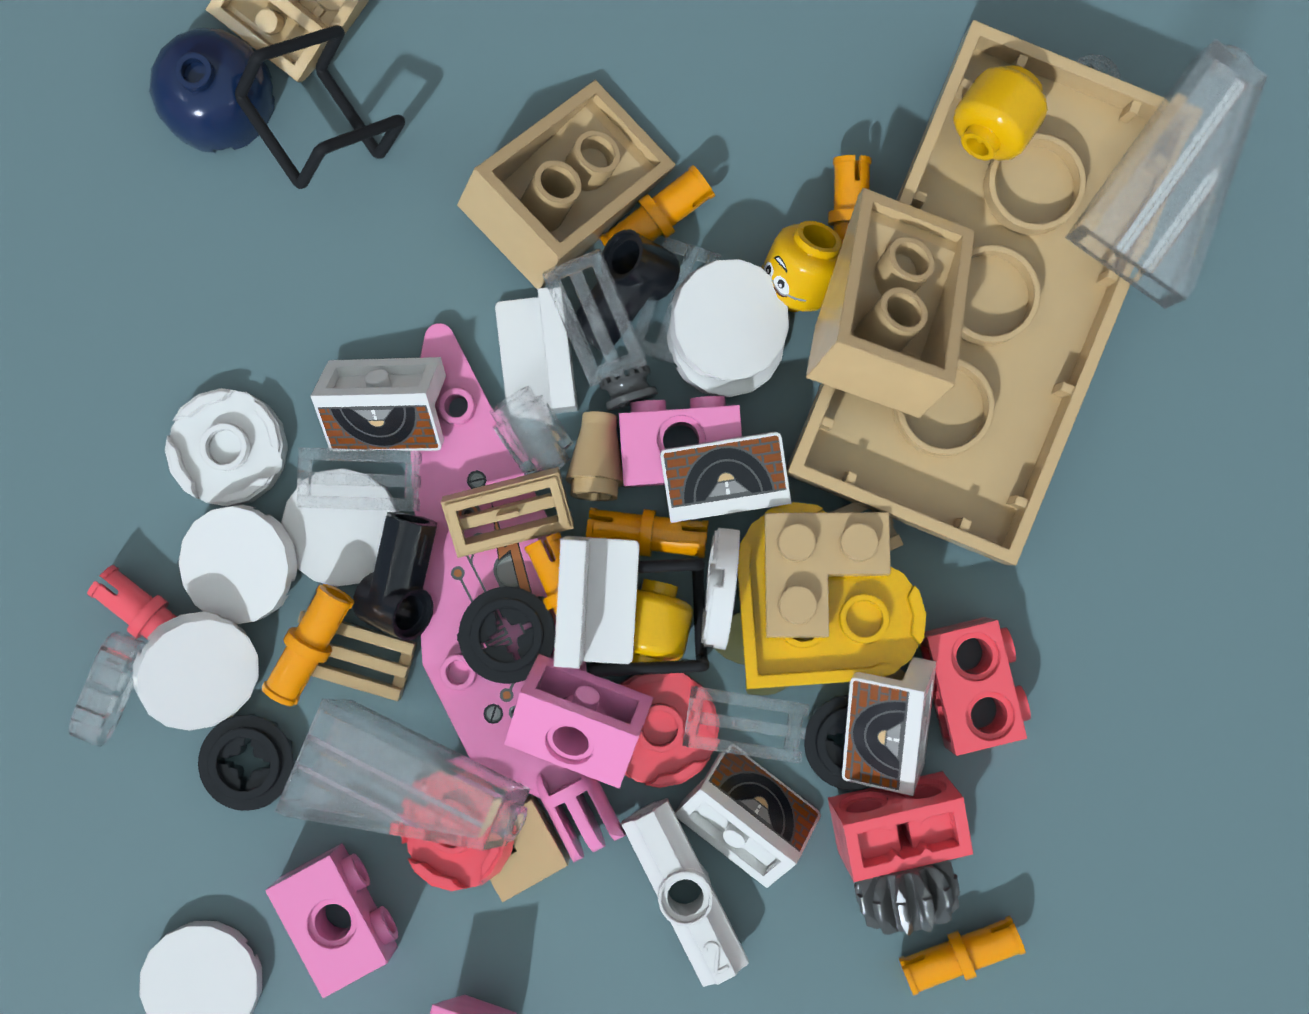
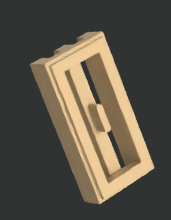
(501, 490)
(363, 683)

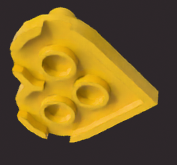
(871, 623)

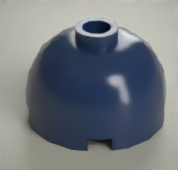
(196, 88)

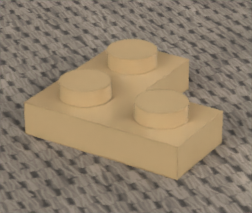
(808, 550)

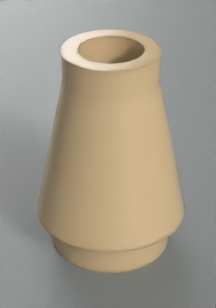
(596, 459)

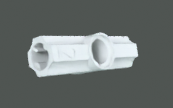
(699, 924)

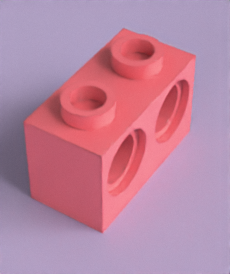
(960, 689)
(896, 832)

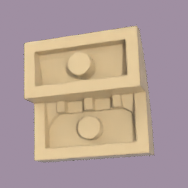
(275, 21)

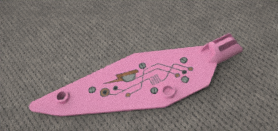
(478, 707)

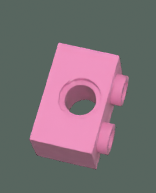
(648, 422)
(578, 721)
(329, 952)

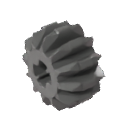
(909, 898)

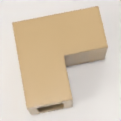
(534, 856)

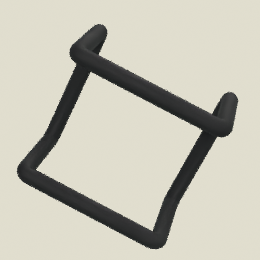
(334, 36)
(664, 667)

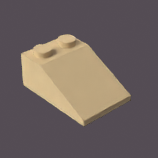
(563, 182)
(894, 306)

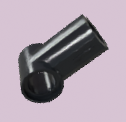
(640, 274)
(394, 593)

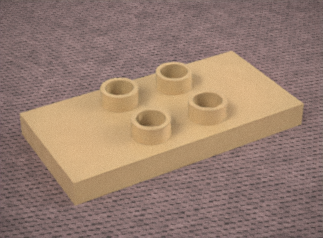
(1030, 319)

